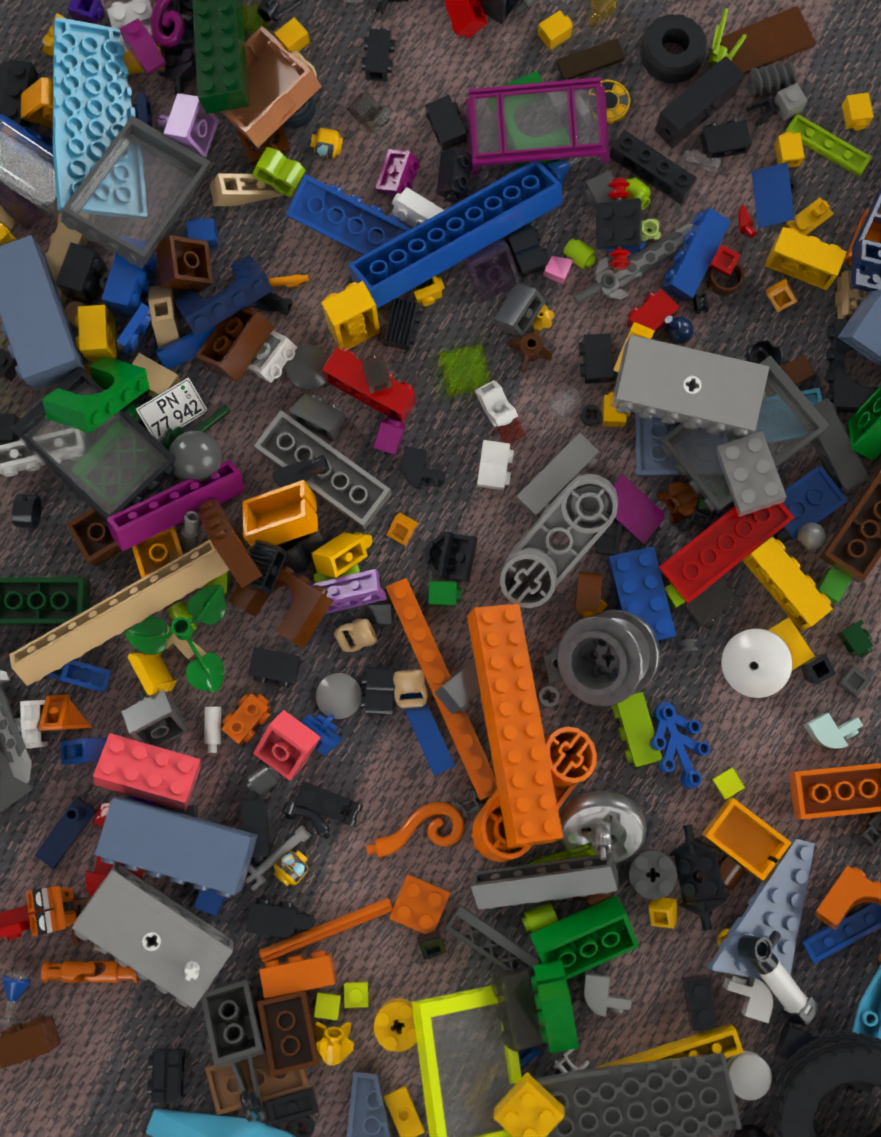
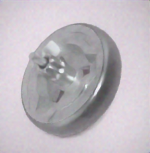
(594, 811)

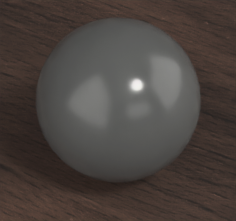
(196, 456)

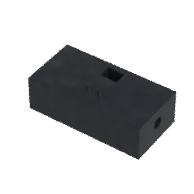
(699, 102)

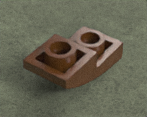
(798, 370)

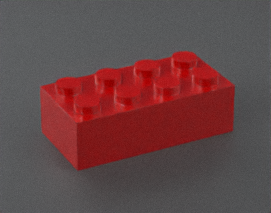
(347, 374)

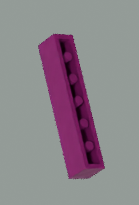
(171, 506)

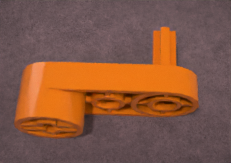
(574, 767)

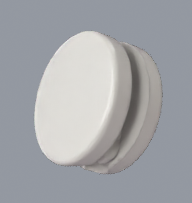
(749, 1075)

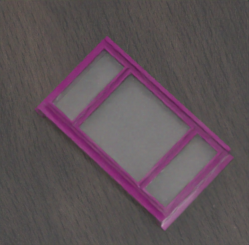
(537, 122)

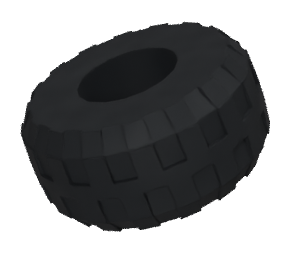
(668, 66)

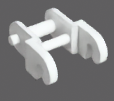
(558, 1064)

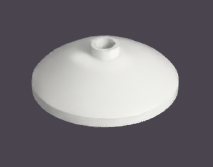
(770, 654)

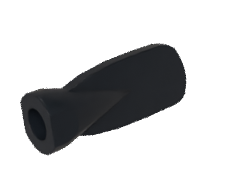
(273, 302)
(300, 471)

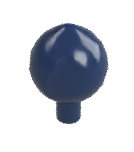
(679, 329)

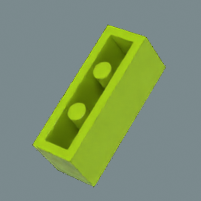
(636, 730)

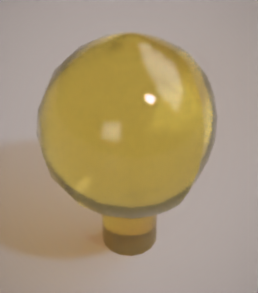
(602, 9)

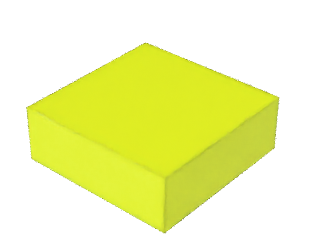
(728, 783)
(327, 1006)

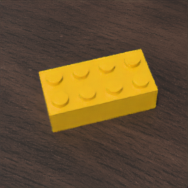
(351, 315)
(788, 584)

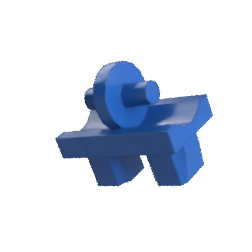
(325, 729)

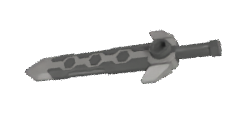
(610, 280)
(11, 739)

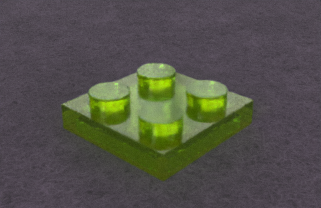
(464, 369)

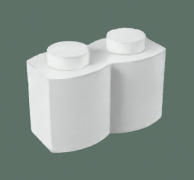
(494, 464)

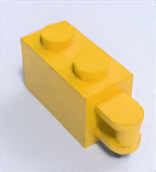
(341, 553)

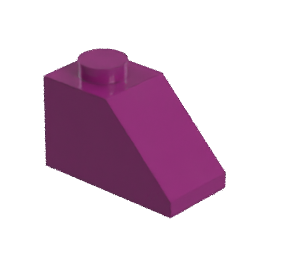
(142, 46)

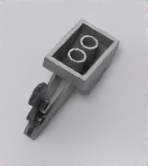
(236, 1036)

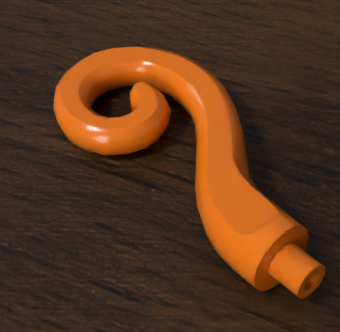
(390, 844)

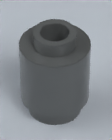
(263, 779)

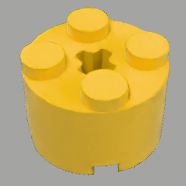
(390, 1036)

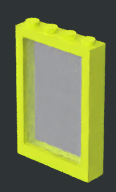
(463, 1062)

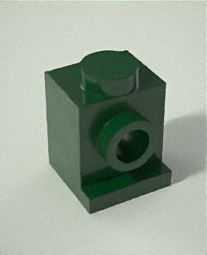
(856, 639)

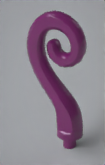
(158, 20)

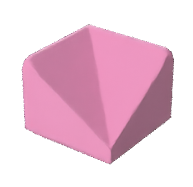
(558, 269)

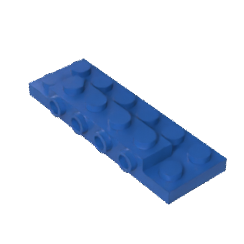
(343, 217)

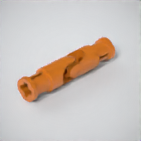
(87, 971)

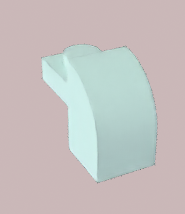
(828, 735)

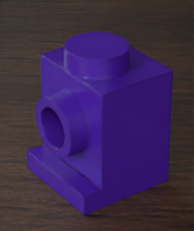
(79, 10)

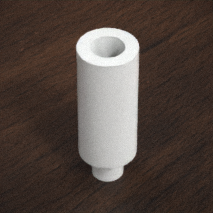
(212, 728)

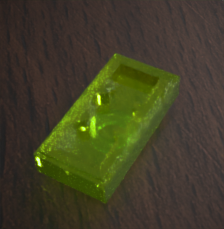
(252, 19)

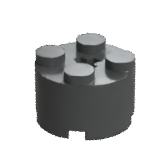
(661, 884)

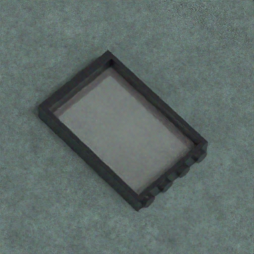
(104, 467)

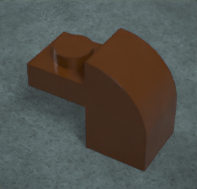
(588, 591)

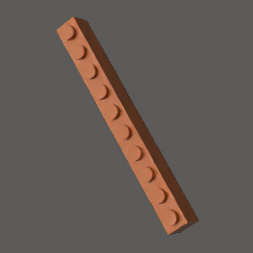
(437, 675)

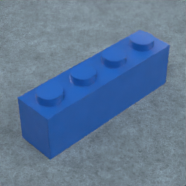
(696, 254)

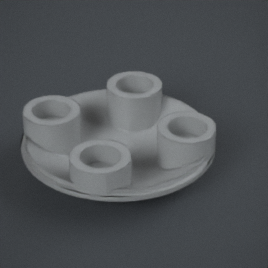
(338, 695)

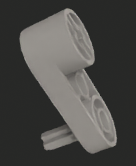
(577, 513)

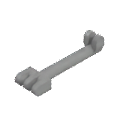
(256, 872)

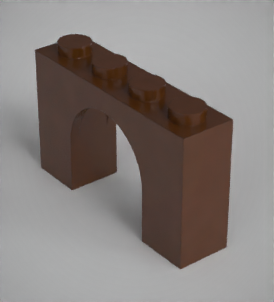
(228, 542)
(305, 611)

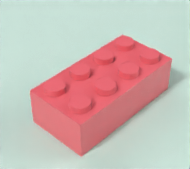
(147, 772)

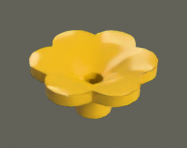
(545, 320)

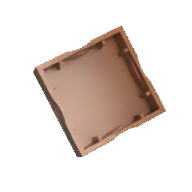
(275, 87)

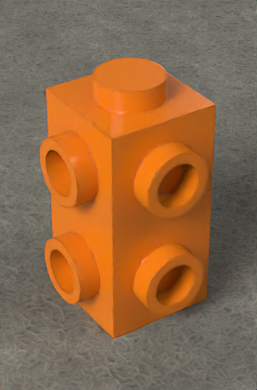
(251, 712)

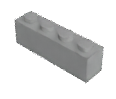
(557, 475)

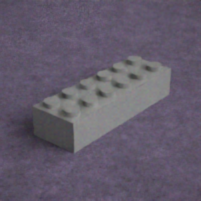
(343, 486)

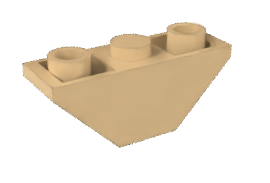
(163, 315)

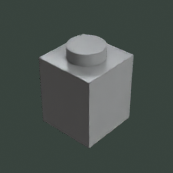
(790, 101)

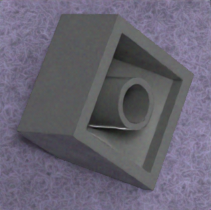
(318, 416)

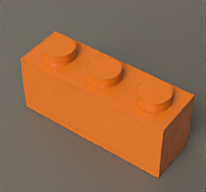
(297, 974)

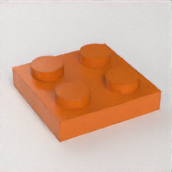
(419, 905)

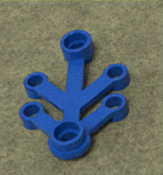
(677, 742)

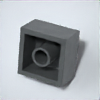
(155, 719)

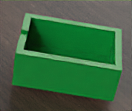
(556, 1007)

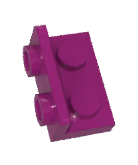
(397, 172)

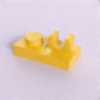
(811, 217)

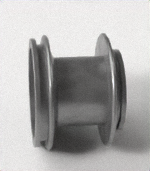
(627, 639)

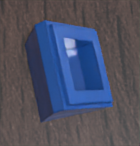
(527, 1055)

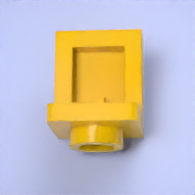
(428, 295)

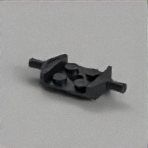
(180, 64)

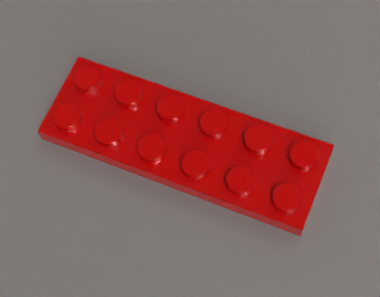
(721, 548)

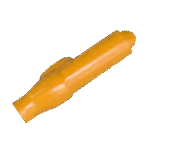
(289, 281)

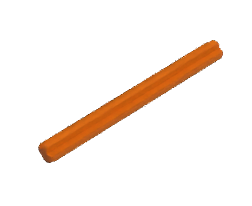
(326, 930)

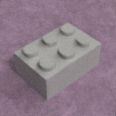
(751, 473)

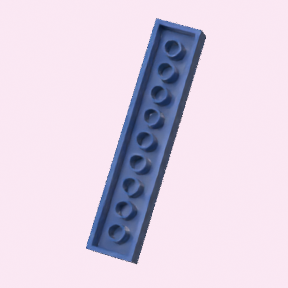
(457, 232)

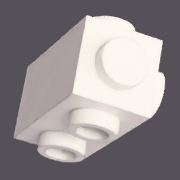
(413, 208)

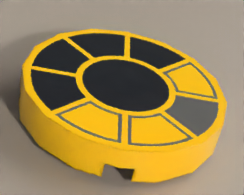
(616, 100)

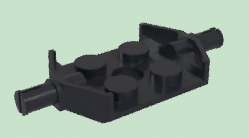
(696, 895)

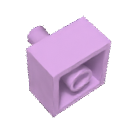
(189, 124)

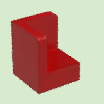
(724, 260)

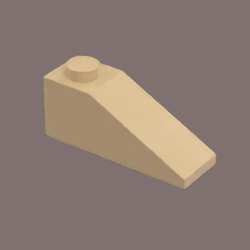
(240, 189)

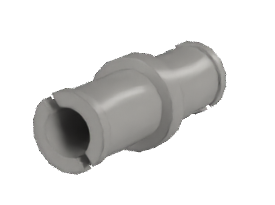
(190, 530)

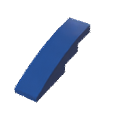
(82, 675)
(428, 736)

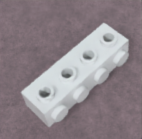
(17, 457)

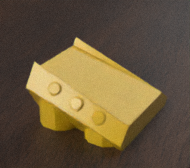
(152, 672)

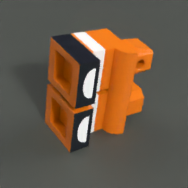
(52, 899)

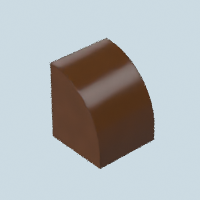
(730, 872)

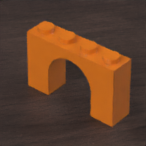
(847, 892)

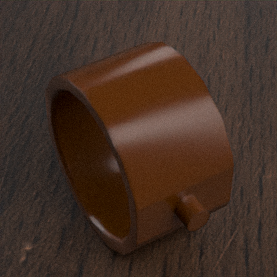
(717, 289)

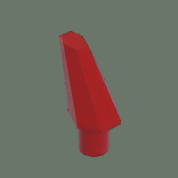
(745, 222)

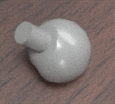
(811, 536)

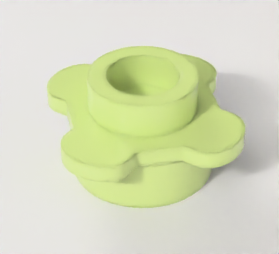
(652, 224)

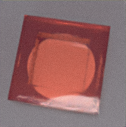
(511, 431)

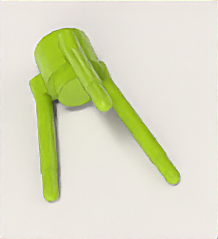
(717, 51)

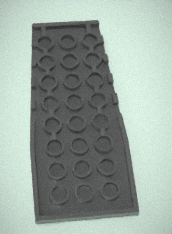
(646, 1099)

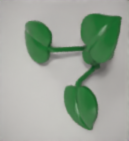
(151, 636)

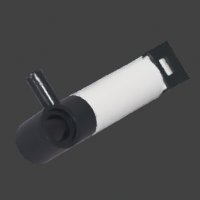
(759, 951)

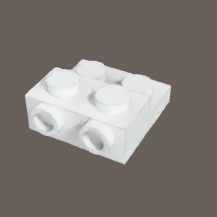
(122, 14)
(272, 357)

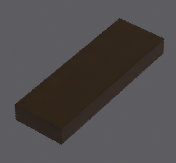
(590, 60)

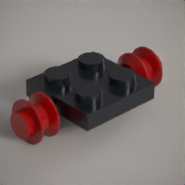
(619, 223)

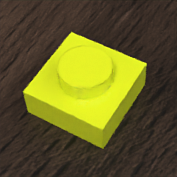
(356, 994)

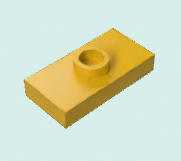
(404, 1113)

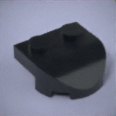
(451, 556)

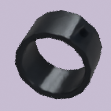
(26, 511)

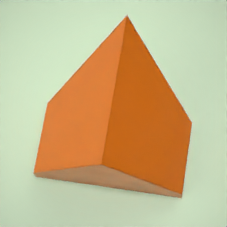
(61, 714)

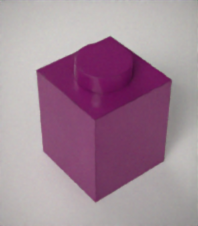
(390, 435)

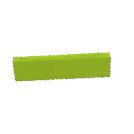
(829, 145)

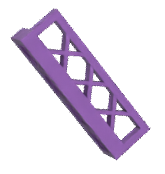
(352, 590)

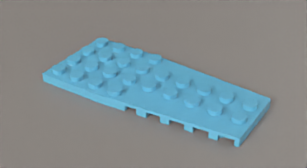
(88, 99)

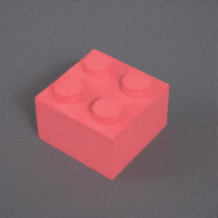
(286, 745)

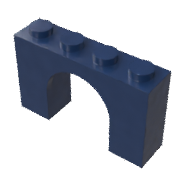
(206, 312)

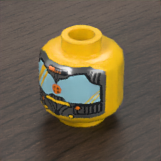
(326, 143)
(291, 868)

